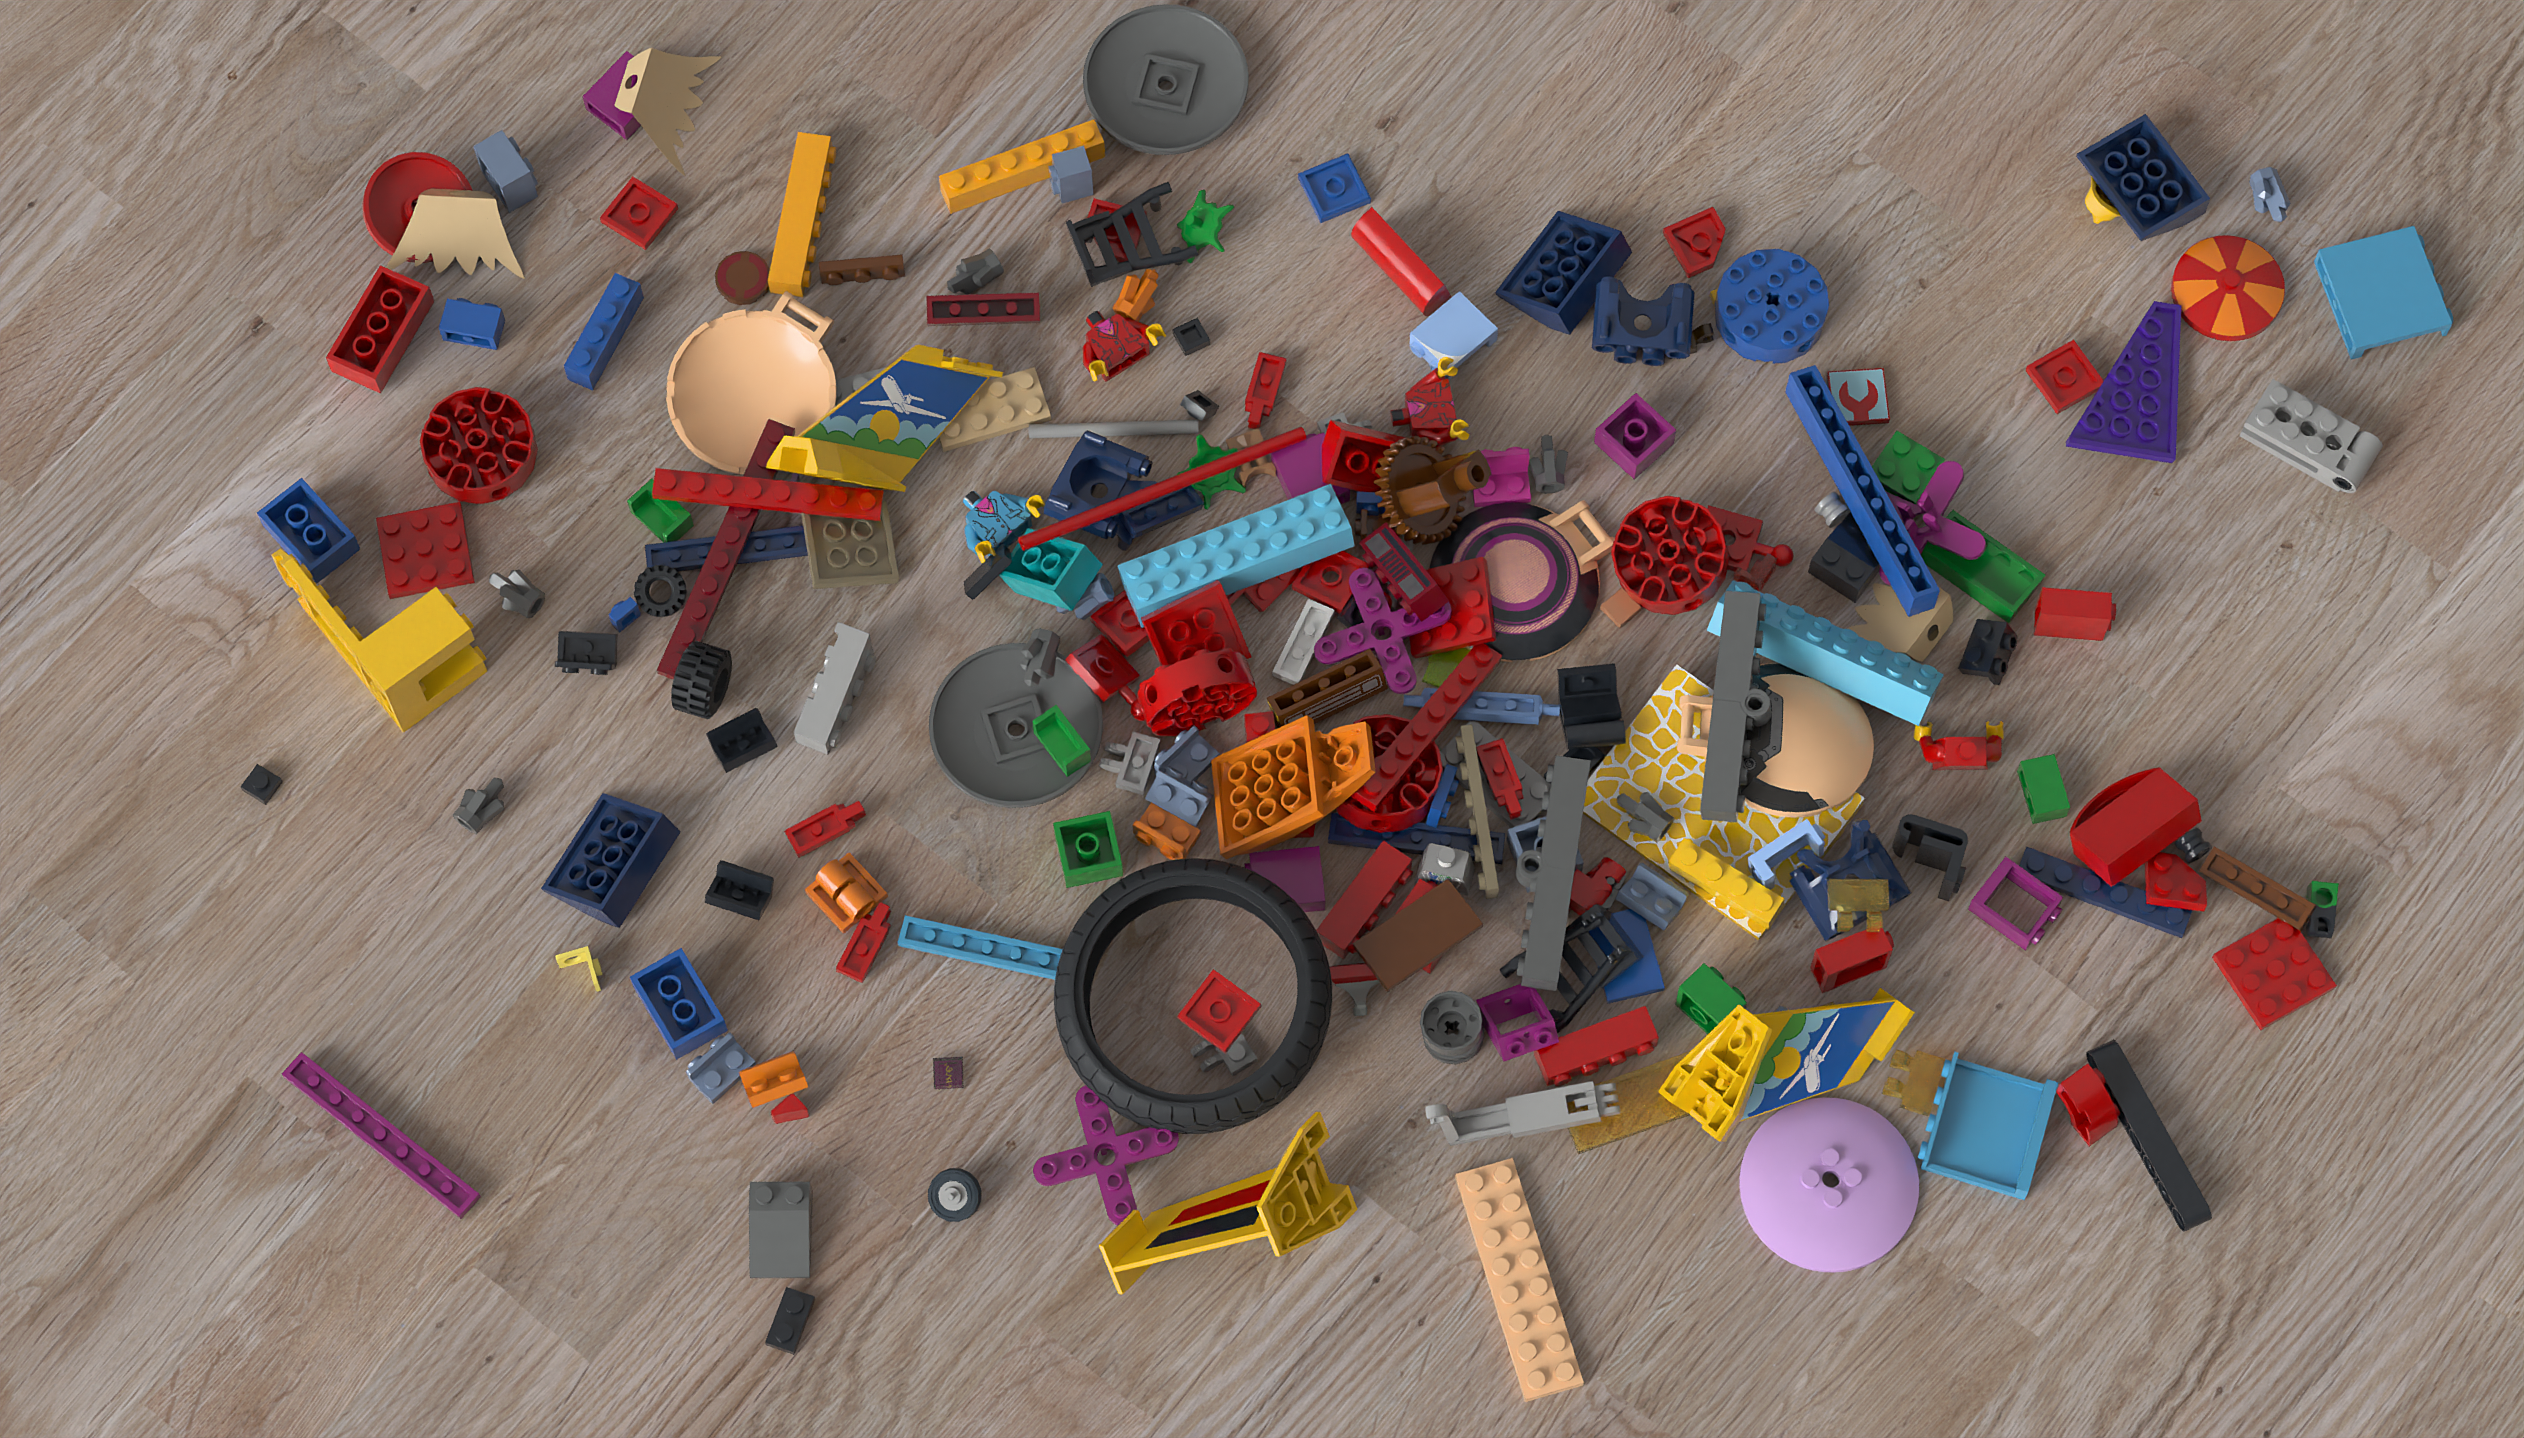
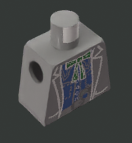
(1445, 863)

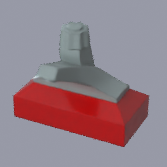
(1357, 981)

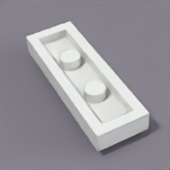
(1300, 645)

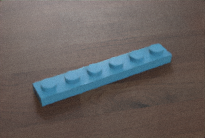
(979, 947)

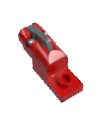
(1597, 886)

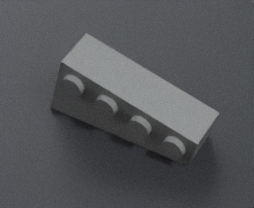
(835, 689)

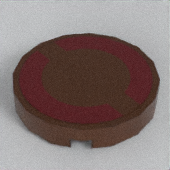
(742, 277)

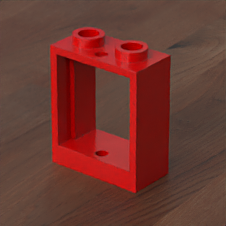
(1851, 958)

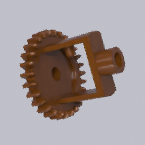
(1425, 488)

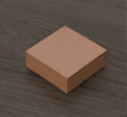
(1620, 608)

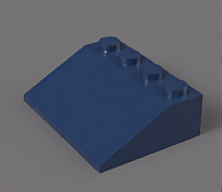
(2145, 179)
(1562, 270)
(611, 859)

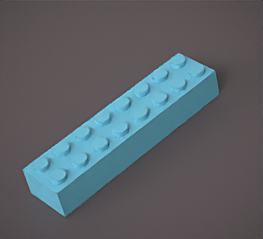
(1240, 551)
(1840, 658)

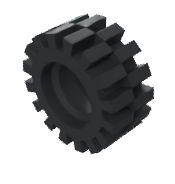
(643, 597)

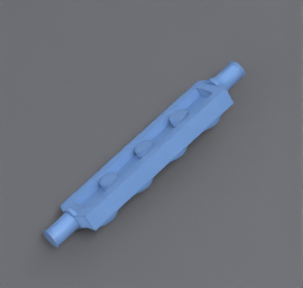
(1495, 707)

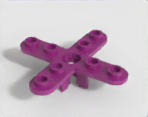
(1938, 529)
(1376, 616)
(1101, 1136)

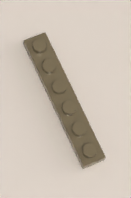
(1479, 822)

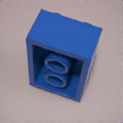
(308, 530)
(678, 1003)

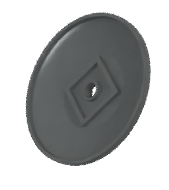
(1157, 47)
(973, 721)

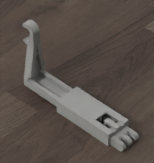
(1526, 1113)

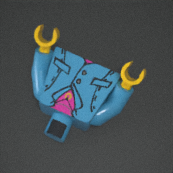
(997, 520)

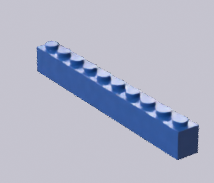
(1862, 491)

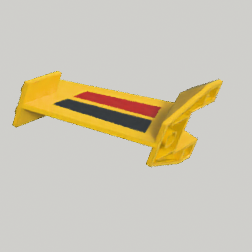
(1284, 1203)

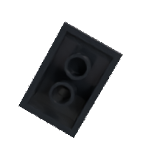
(1845, 560)

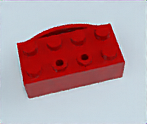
(2132, 823)

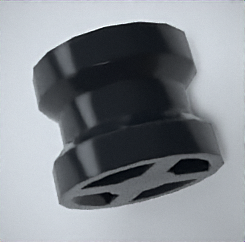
(2193, 845)

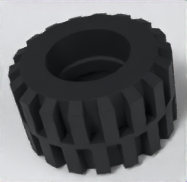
(701, 679)

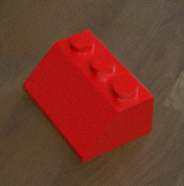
(1352, 455)

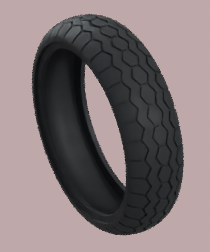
(1162, 885)

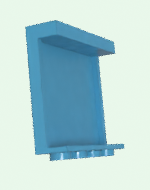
(2382, 290)
(1987, 1127)

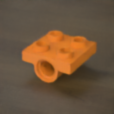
(845, 892)

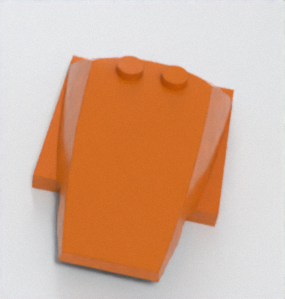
(1286, 782)

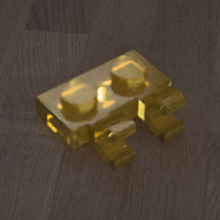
(1858, 895)
(1921, 1083)

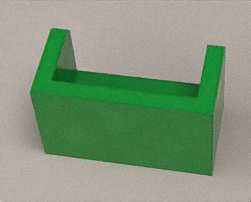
(662, 517)
(1061, 740)
(2043, 789)

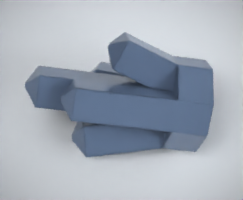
(2269, 193)
(1095, 596)

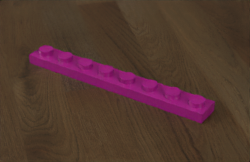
(381, 1135)

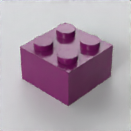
(1635, 436)

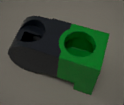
(2323, 918)

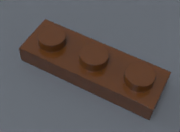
(862, 269)

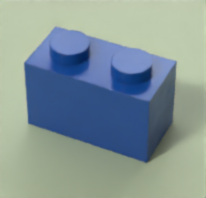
(472, 323)

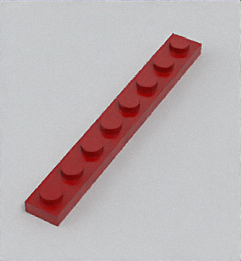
(767, 494)
(1427, 725)

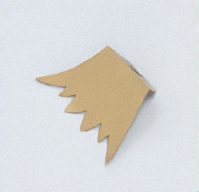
(662, 96)
(456, 225)
(1898, 632)

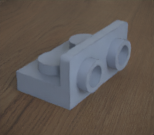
(1188, 755)
(1179, 796)
(1653, 896)
(719, 1067)

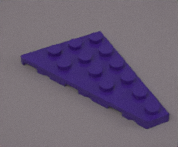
(2139, 397)

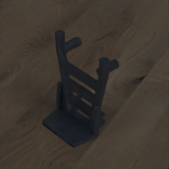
(1095, 227)
(1610, 967)

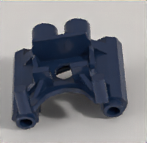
(1669, 329)
(1095, 463)
(1865, 859)

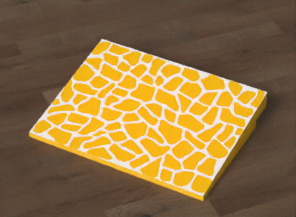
(1675, 781)

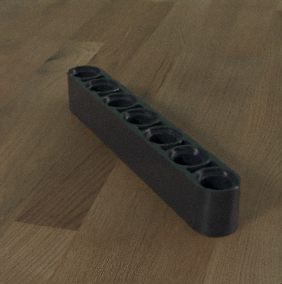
(2150, 1137)

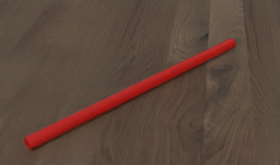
(1161, 488)

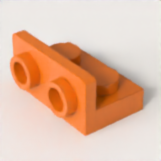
(1166, 832)
(773, 1079)

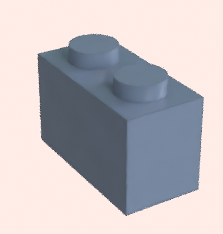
(1071, 174)

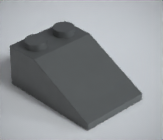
(780, 1229)

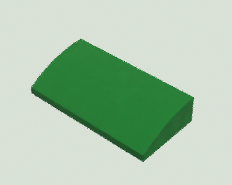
(1995, 579)

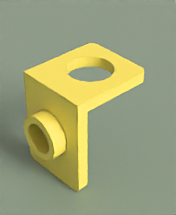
(583, 955)

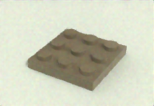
(850, 551)

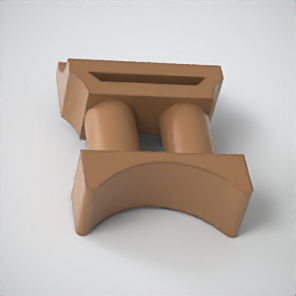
(1263, 466)

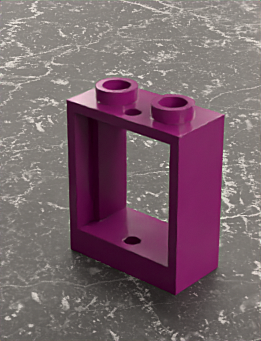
(2028, 883)
(1522, 1001)

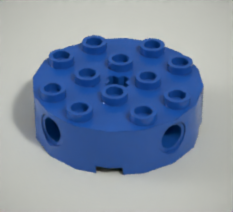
(1771, 306)

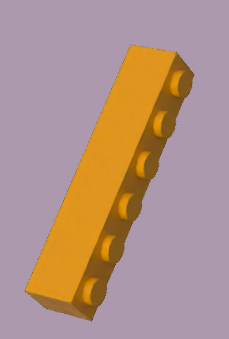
(1016, 167)
(801, 213)

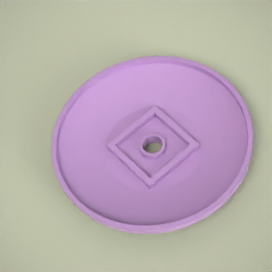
(1821, 1224)

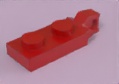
(1264, 387)
(1501, 776)
(823, 827)
(865, 944)

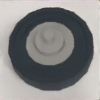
(954, 1195)

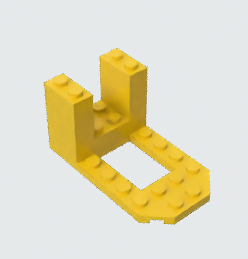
(410, 660)

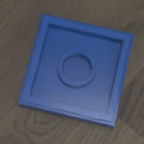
(1334, 188)

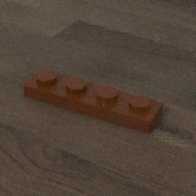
(2257, 888)

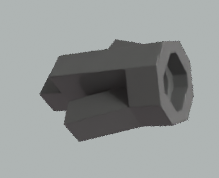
(975, 272)
(1549, 474)
(518, 593)
(1040, 656)
(480, 806)
(1650, 816)

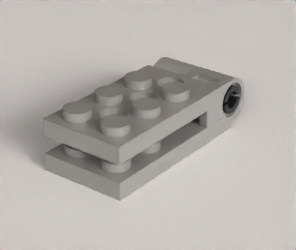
(2311, 438)

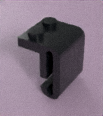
(1590, 706)
(1939, 848)

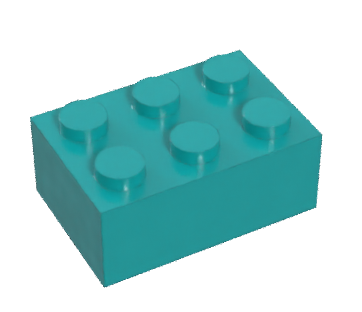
(1052, 571)

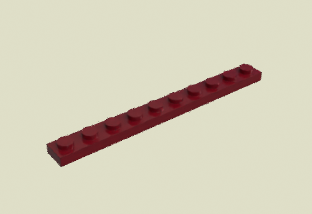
(722, 557)

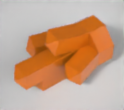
(1136, 295)

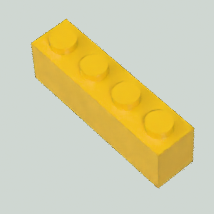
(1726, 883)

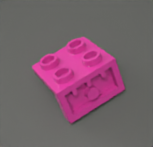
(1508, 478)

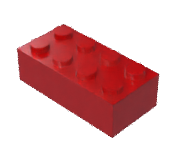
(380, 329)

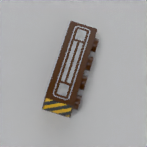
(1329, 690)

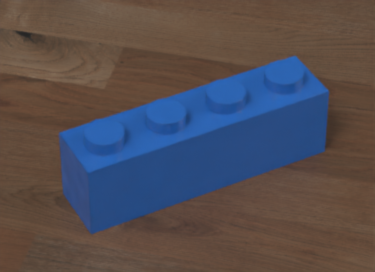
(603, 331)

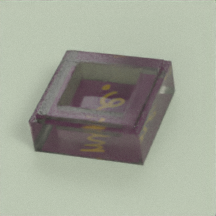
(948, 1073)

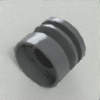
(1452, 1011)

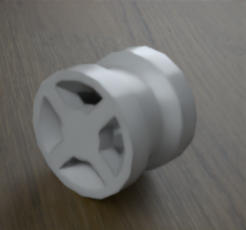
(1832, 509)

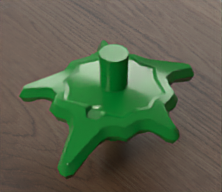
(1203, 224)
(1219, 482)

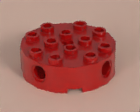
(474, 471)
(1675, 582)
(1196, 691)
(1411, 797)

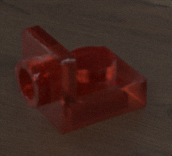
(1759, 573)

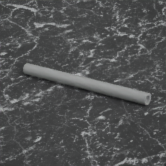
(1114, 428)

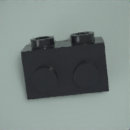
(1989, 650)
(586, 651)
(741, 740)
(740, 890)

